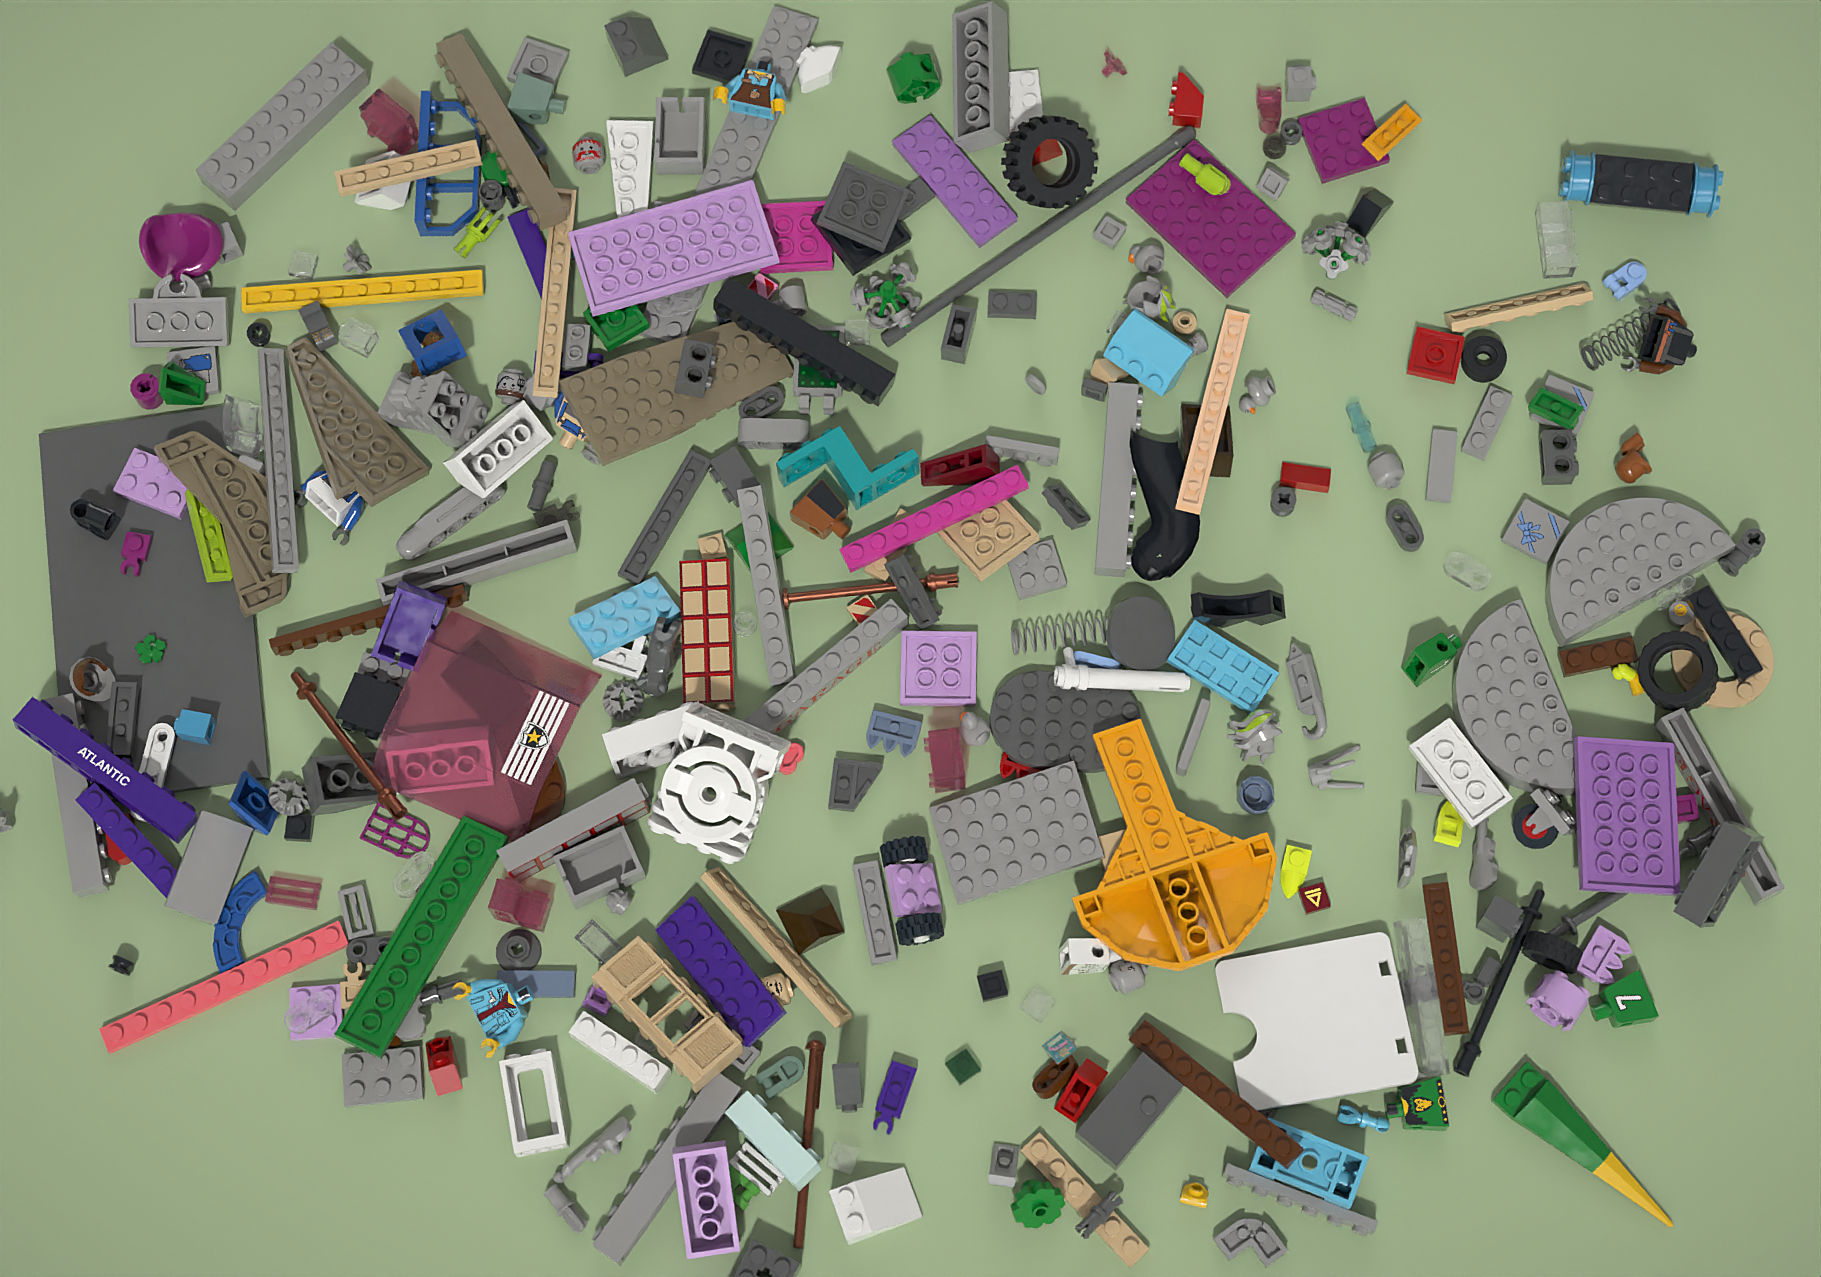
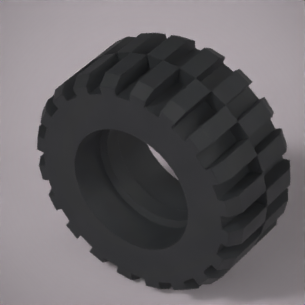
(1078, 168)

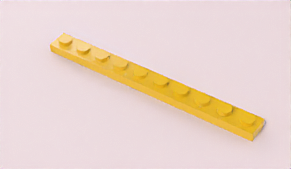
(362, 291)

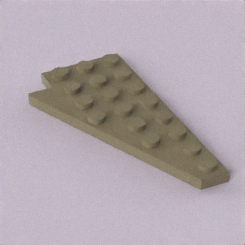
(351, 437)

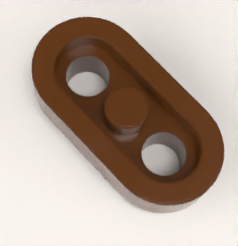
(1054, 1077)

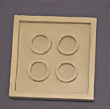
(989, 539)

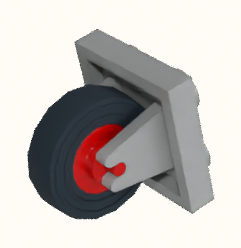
(1540, 823)

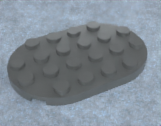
(1053, 725)

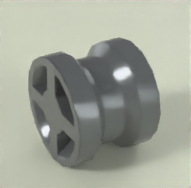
(1283, 507)

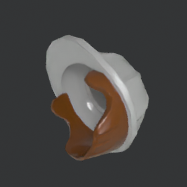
(91, 679)

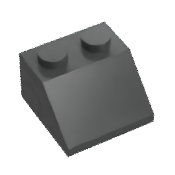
(635, 44)

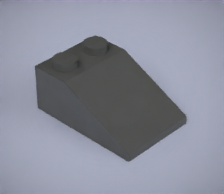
(337, 784)

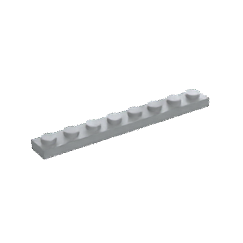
(766, 585)

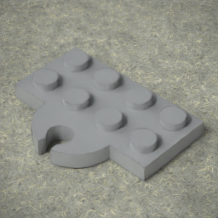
(178, 318)

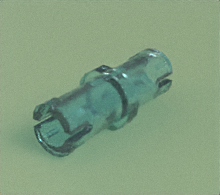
(1361, 427)

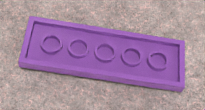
(954, 181)

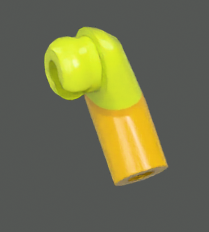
(1629, 674)

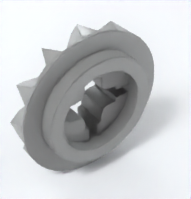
(630, 708)
(277, 797)

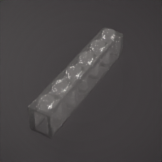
(1421, 997)

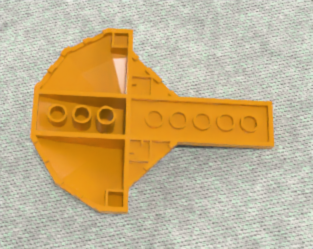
(1174, 883)

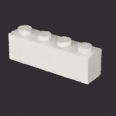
(620, 1052)

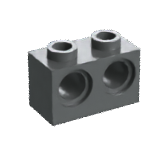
(695, 368)
(1552, 456)

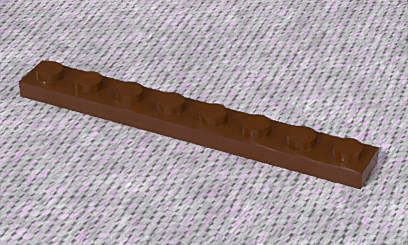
(354, 624)
(1216, 1095)

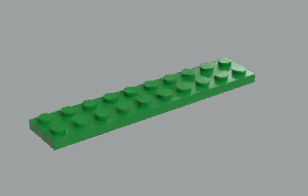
(421, 937)

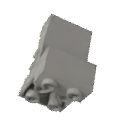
(434, 407)

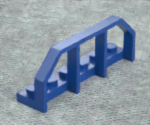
(424, 188)

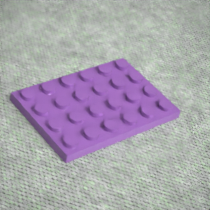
(1626, 816)

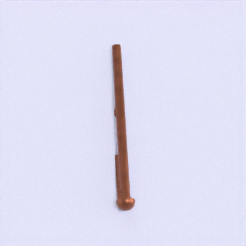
(811, 1103)

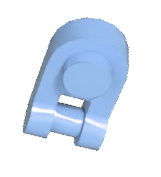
(1631, 275)

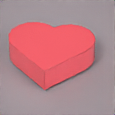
(791, 758)

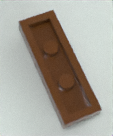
(1597, 656)

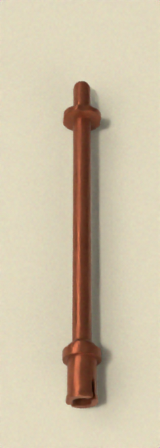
(930, 582)
(386, 795)

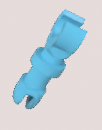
(1352, 1116)

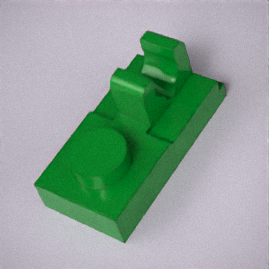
(1555, 408)

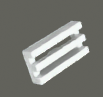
(740, 1155)

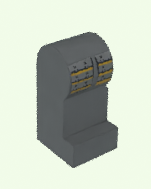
(318, 326)

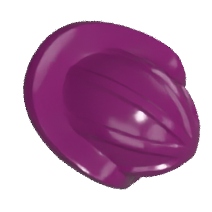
(180, 244)

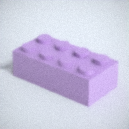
(706, 1199)

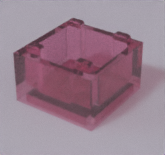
(389, 122)
(946, 760)

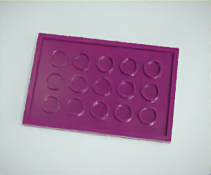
(1217, 234)

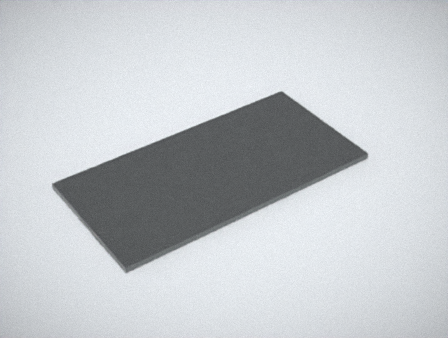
(104, 614)

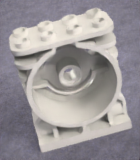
(684, 792)

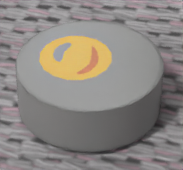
(1679, 614)

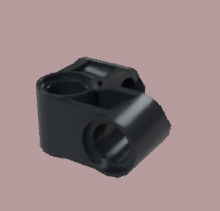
(97, 520)

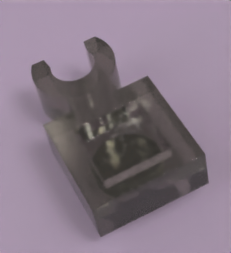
(553, 515)

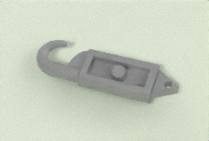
(1306, 689)

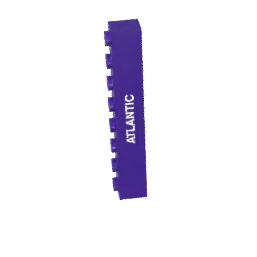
(105, 769)

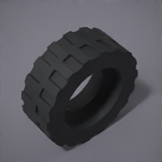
(1552, 952)

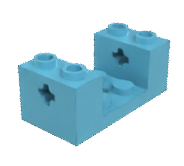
(1336, 1171)

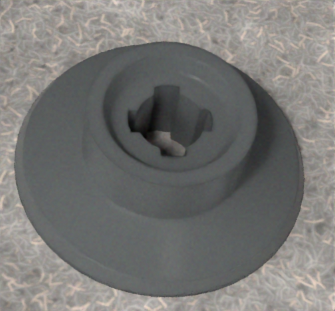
(524, 960)

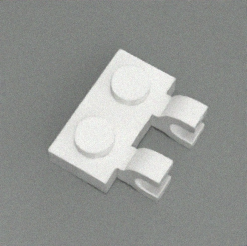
(625, 661)

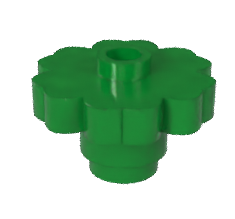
(1037, 1203)

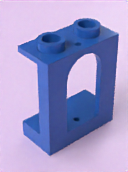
(437, 354)

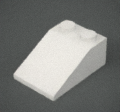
(875, 1205)

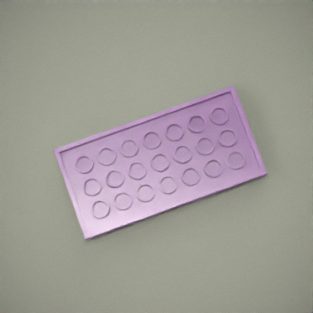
(673, 248)

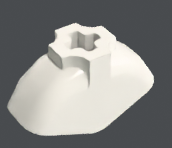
(817, 66)

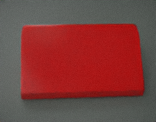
(1305, 477)

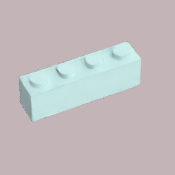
(773, 1140)

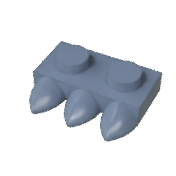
(893, 731)

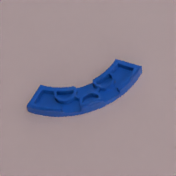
(229, 926)

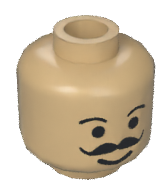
(779, 987)

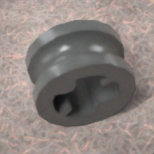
(1296, 137)

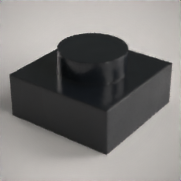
(299, 828)
(992, 986)

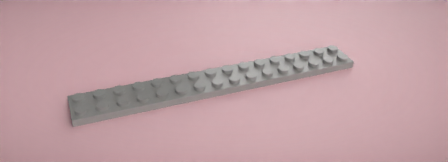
(743, 140)

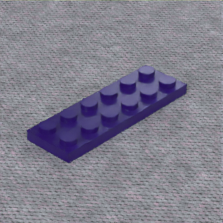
(720, 971)

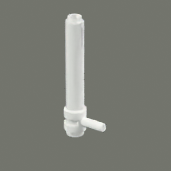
(1082, 677)

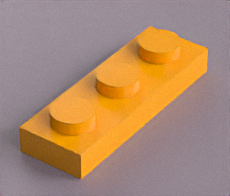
(1392, 132)

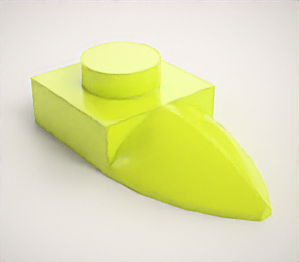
(1448, 826)
(1294, 869)

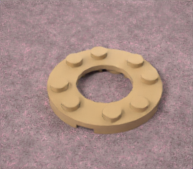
(1729, 694)

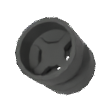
(491, 190)

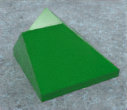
(780, 542)

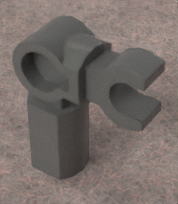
(1475, 992)

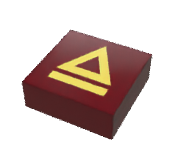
(1314, 898)

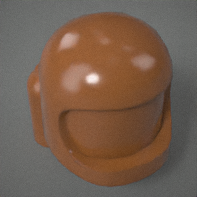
(1632, 464)

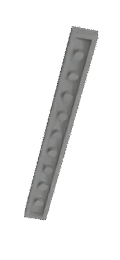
(277, 461)

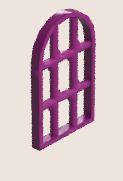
(385, 836)

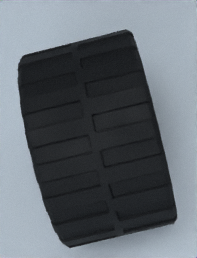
(1670, 642)

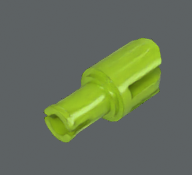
(1206, 175)
(474, 234)

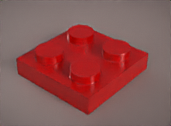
(1435, 355)

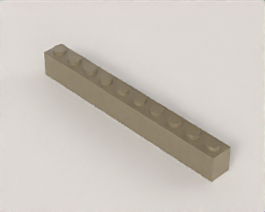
(501, 132)

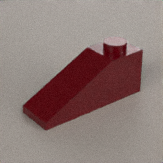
(961, 468)

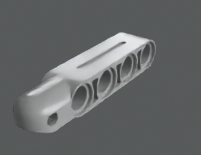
(444, 521)

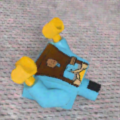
(754, 93)

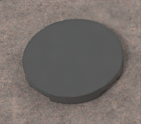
(1140, 633)

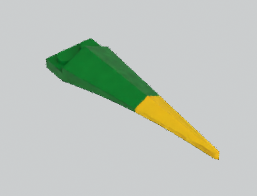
(1544, 1111)

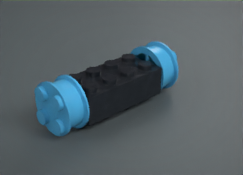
(1641, 183)

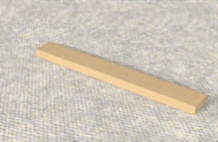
(777, 947)

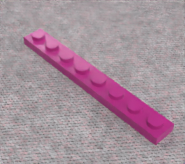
(934, 518)

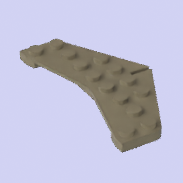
(239, 502)

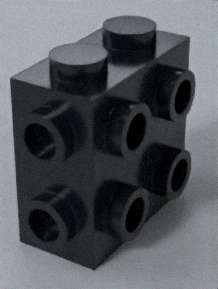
(368, 705)

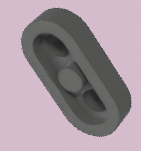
(759, 403)
(1404, 529)
(371, 950)

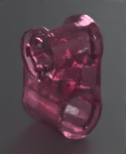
(1269, 105)

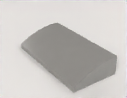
(208, 867)

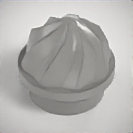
(618, 901)

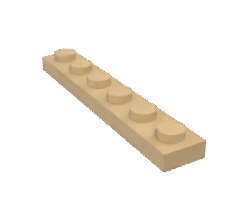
(407, 168)
(1521, 306)
(1083, 1198)

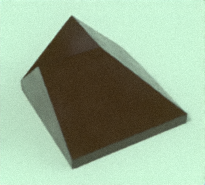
(810, 921)

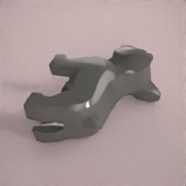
(660, 658)

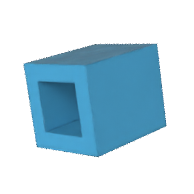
(195, 726)

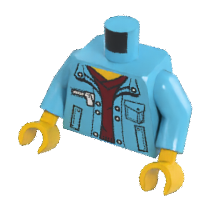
(497, 1009)

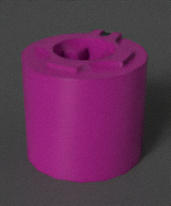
(145, 391)

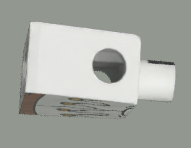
(1085, 956)

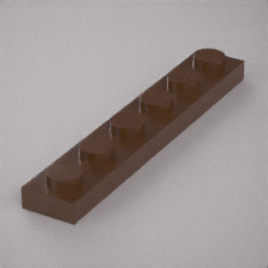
(1445, 958)

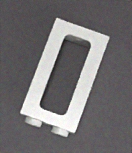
(510, 1070)

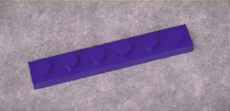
(128, 838)

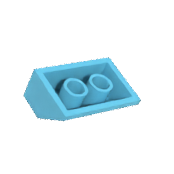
(1149, 353)

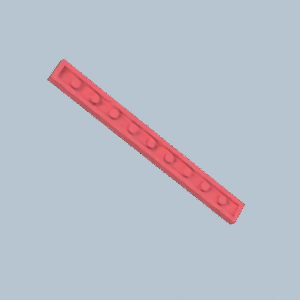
(224, 987)

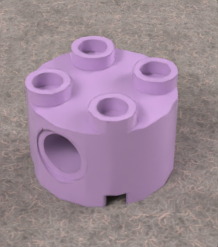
(1558, 1000)

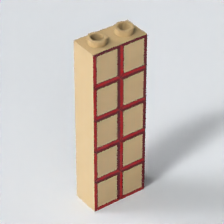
(707, 633)

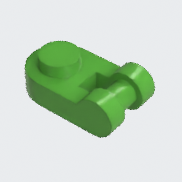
(750, 1188)

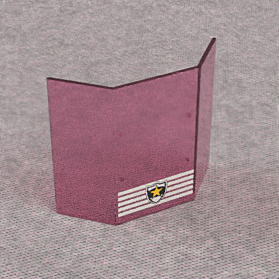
(480, 724)

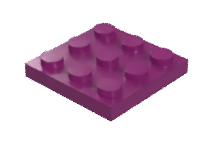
(1336, 140)

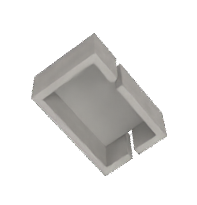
(680, 136)
(599, 867)

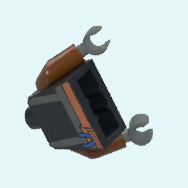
(1665, 341)

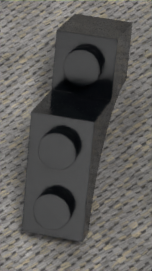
(1226, 611)

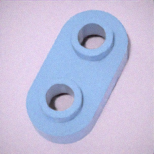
(1095, 661)

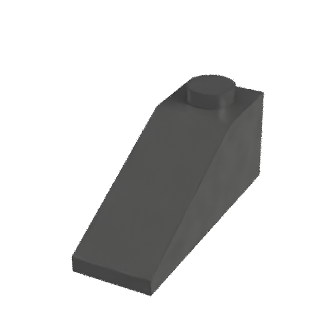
(847, 1087)

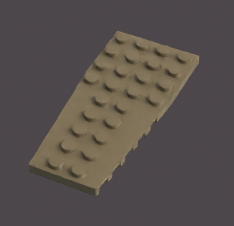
(633, 400)

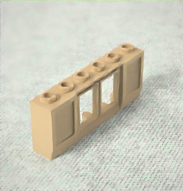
(703, 1049)

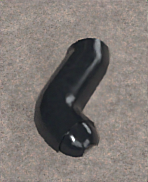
(1171, 531)

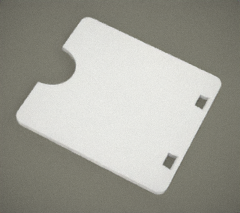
(1319, 1021)

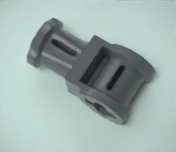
(1743, 552)

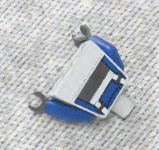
(341, 512)

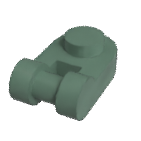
(789, 1070)

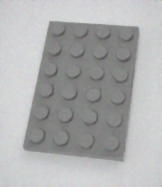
(1016, 832)

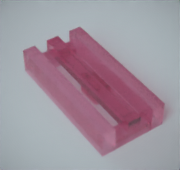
(316, 887)

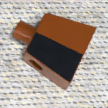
(821, 512)

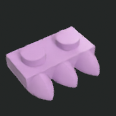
(1600, 954)

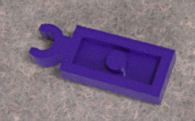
(894, 1094)

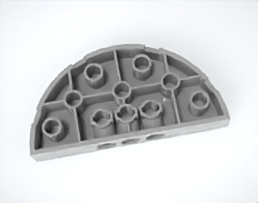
(1623, 559)
(1512, 705)

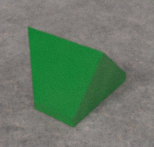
(180, 386)

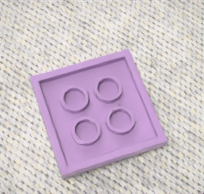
(938, 668)

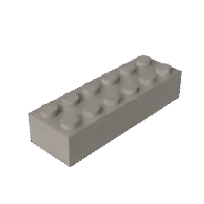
(980, 77)

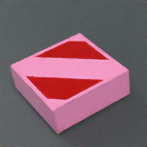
(763, 286)

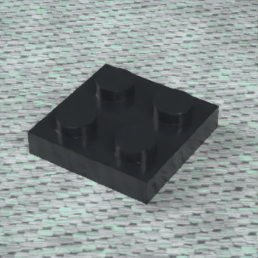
(721, 57)

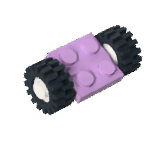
(912, 890)

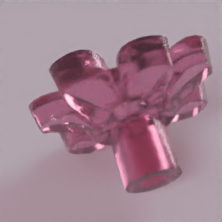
(1112, 65)

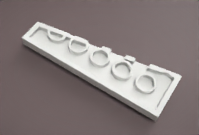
(631, 164)

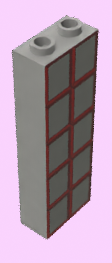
(600, 815)

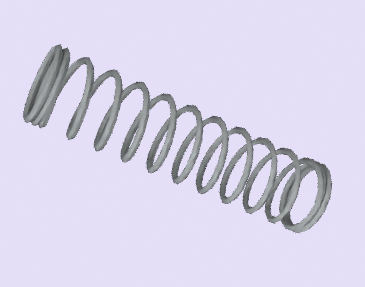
(1014, 640)

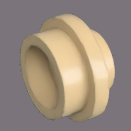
(1184, 329)

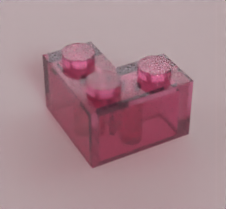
(518, 907)

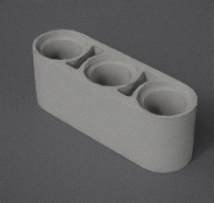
(772, 433)

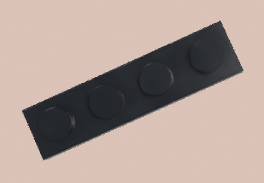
(1724, 634)

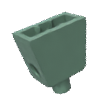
(533, 100)

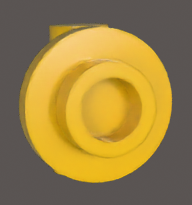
(1195, 1195)

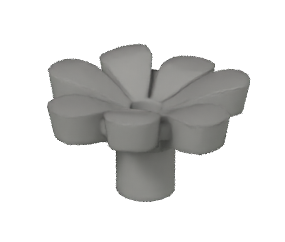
(355, 260)

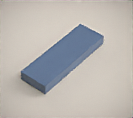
(542, 983)

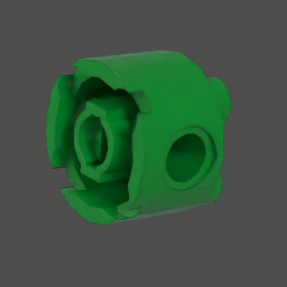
(913, 77)

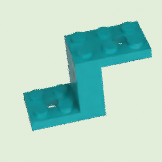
(847, 467)

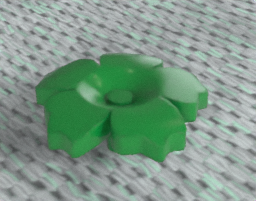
(151, 650)

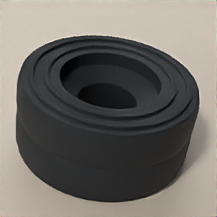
(1483, 345)

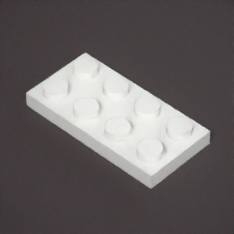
(1460, 773)

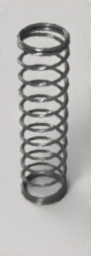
(1592, 352)

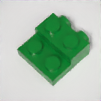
(617, 326)

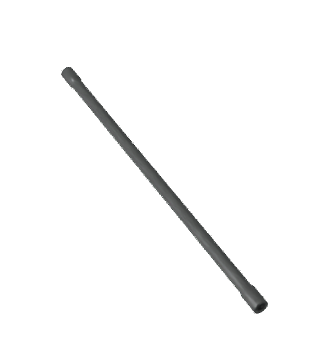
(1176, 142)

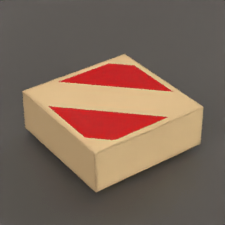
(861, 609)

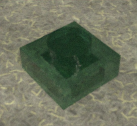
(962, 1067)

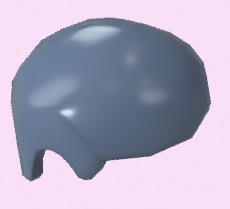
(1255, 795)

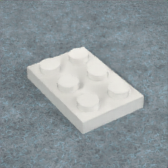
(1023, 97)

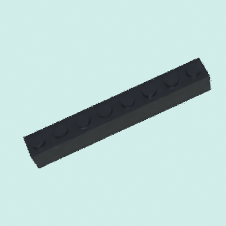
(803, 342)

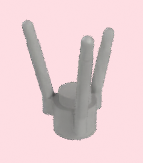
(1321, 771)

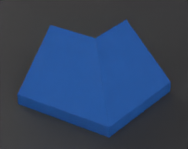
(252, 804)

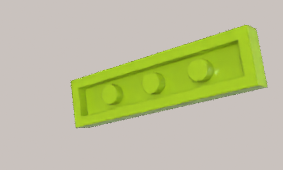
(209, 541)

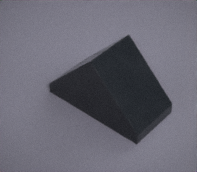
(1369, 212)

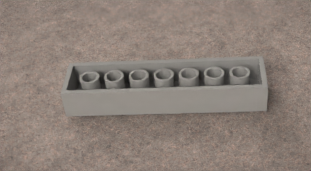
(282, 126)

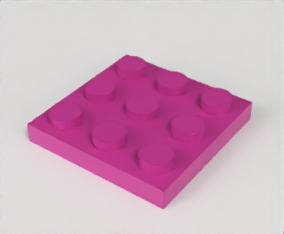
(796, 238)

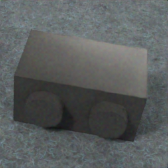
(958, 334)
(732, 473)
(1500, 919)

